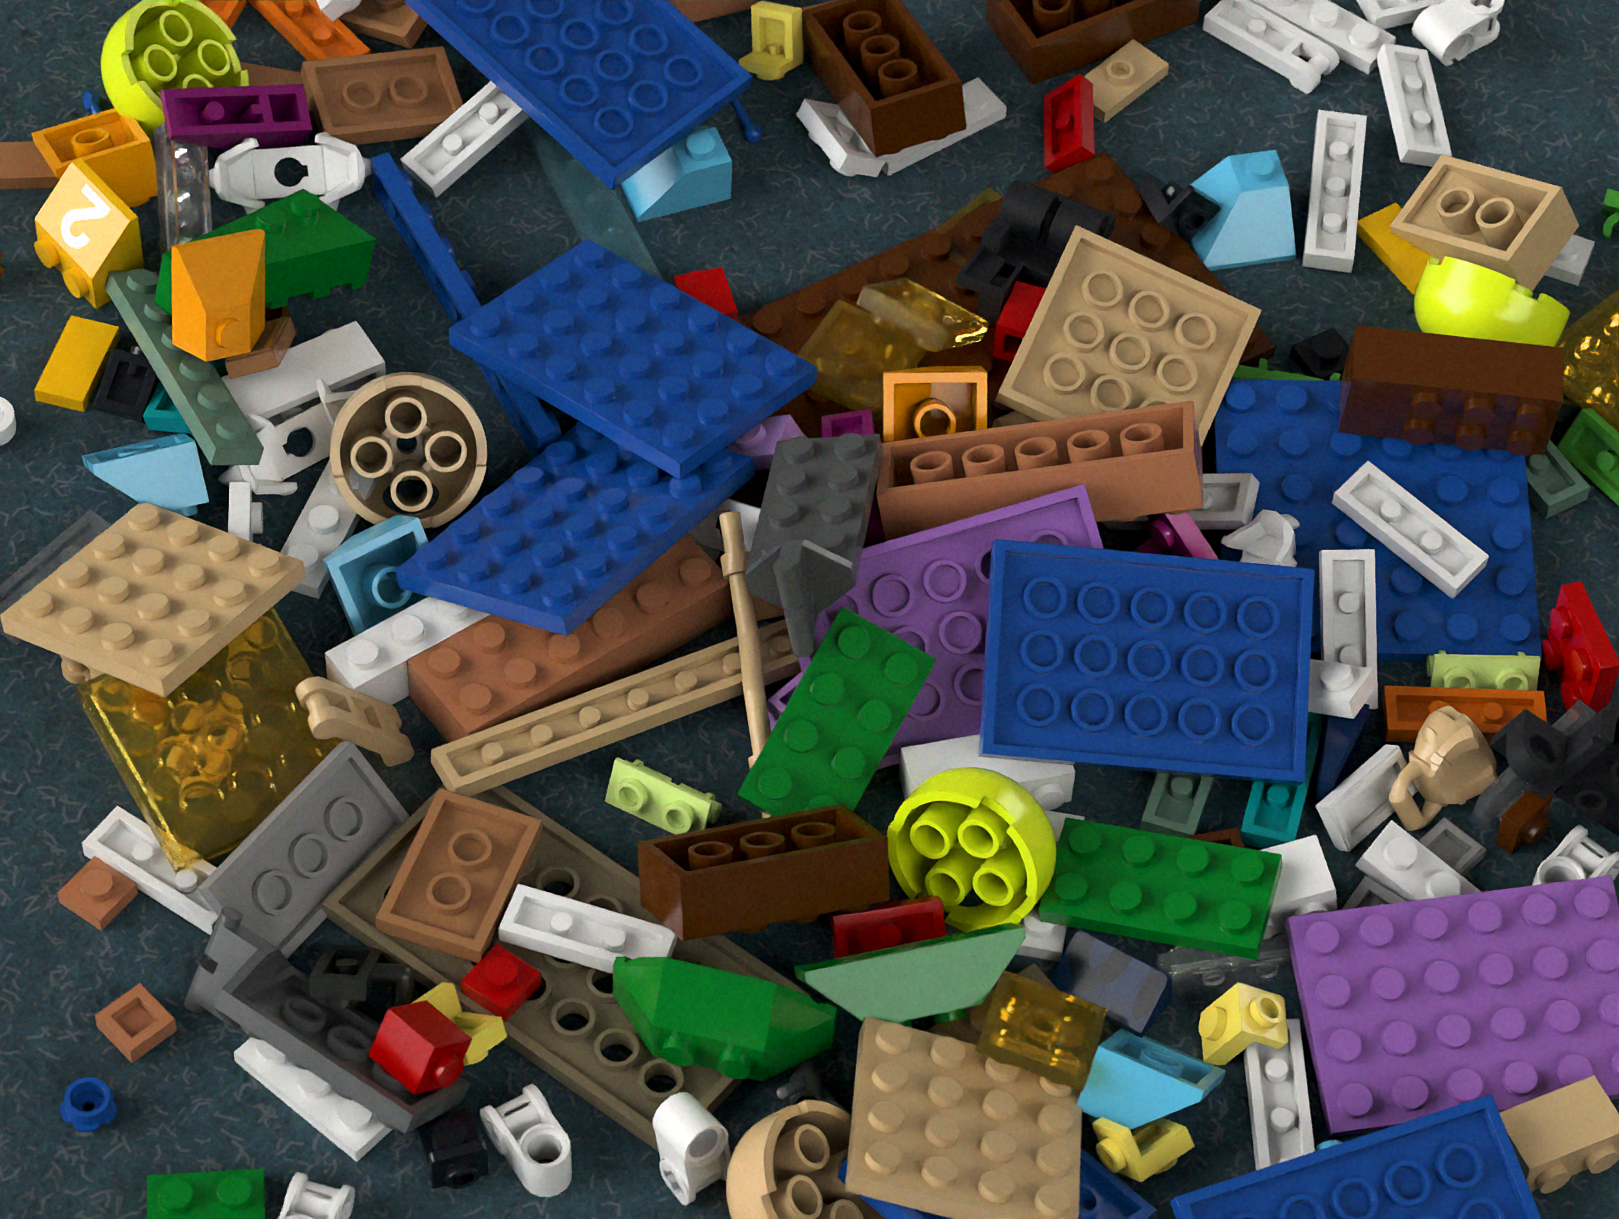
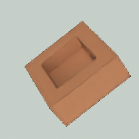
(98, 893)
(135, 1023)

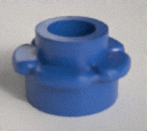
(84, 1092)

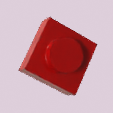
(501, 982)

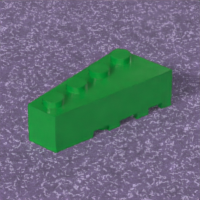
(305, 250)

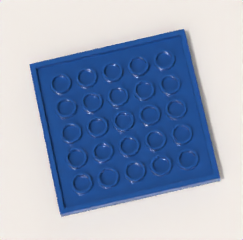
(1293, 447)

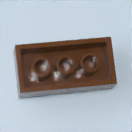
(1069, 34)
(883, 73)
(1451, 390)
(764, 872)

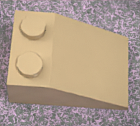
(1488, 219)

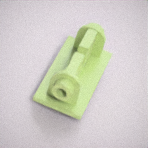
(1483, 671)
(658, 800)

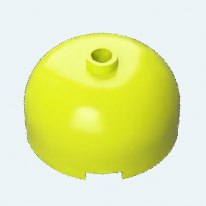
(166, 48)
(1484, 304)
(974, 833)

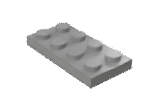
(306, 849)

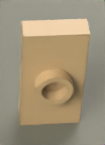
(1124, 78)

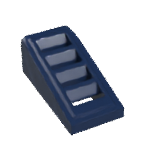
(1338, 748)

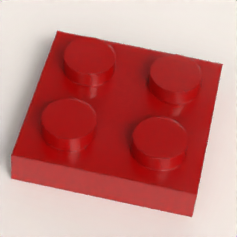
(1580, 650)

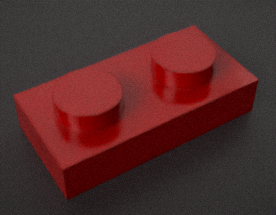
(1068, 124)
(887, 925)

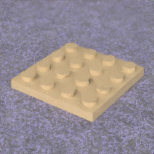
(1125, 338)
(153, 598)
(959, 1130)

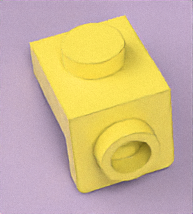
(775, 40)
(1238, 1020)
(483, 1029)
(1144, 1150)

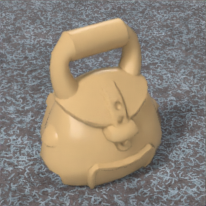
(1446, 765)

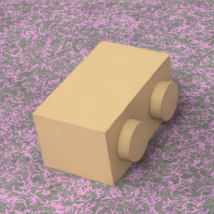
(1564, 1134)

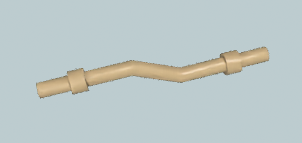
(733, 568)

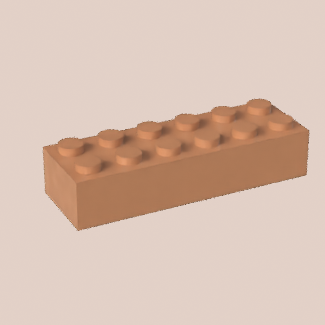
(1126, 458)
(512, 668)

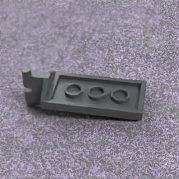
(813, 527)
(271, 1002)

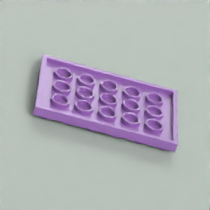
(935, 597)
(1459, 1000)

